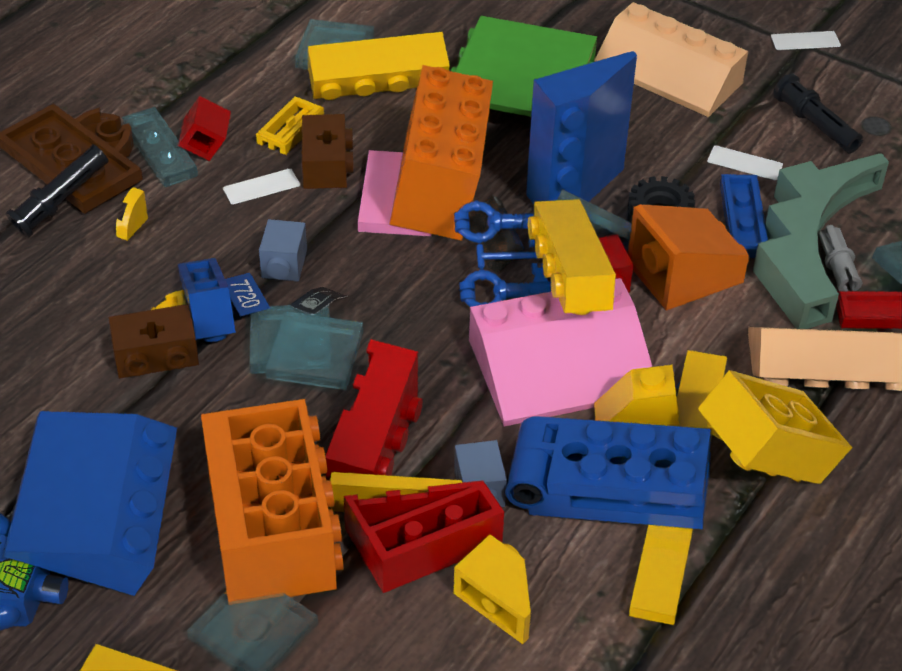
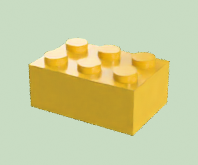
(773, 428)

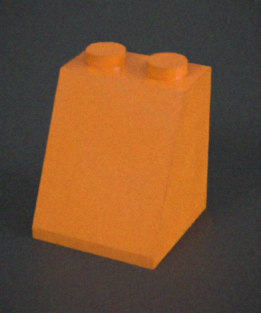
(684, 253)

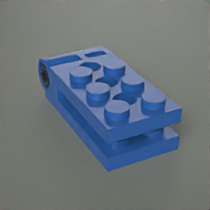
(611, 471)

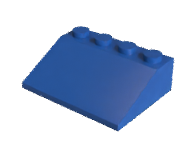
(580, 128)
(93, 497)

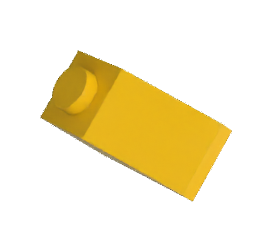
(641, 398)
(496, 586)

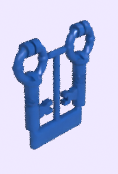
(496, 222)

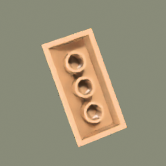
(676, 58)
(826, 356)

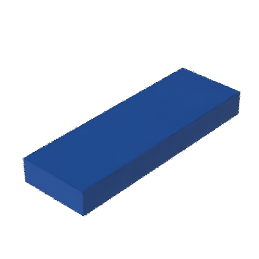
(743, 210)

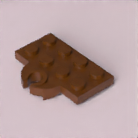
(54, 139)

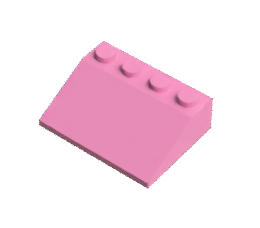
(551, 359)

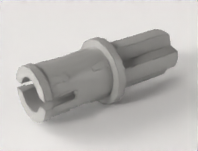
(840, 259)

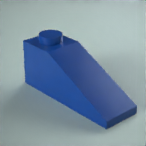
(207, 299)

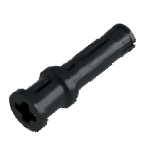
(807, 105)
(45, 201)

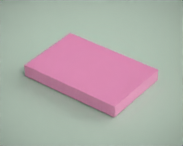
(379, 194)

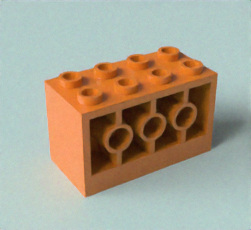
(441, 151)
(272, 501)

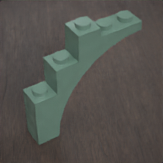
(790, 258)

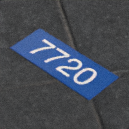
(246, 294)

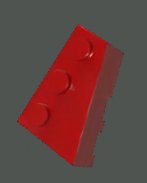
(380, 414)
(421, 531)

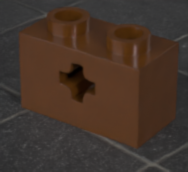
(325, 151)
(153, 341)

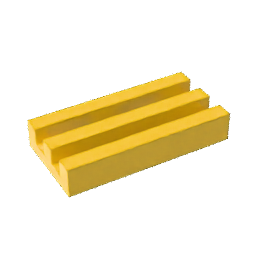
(291, 133)

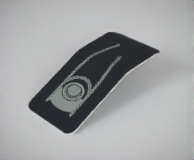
(316, 300)

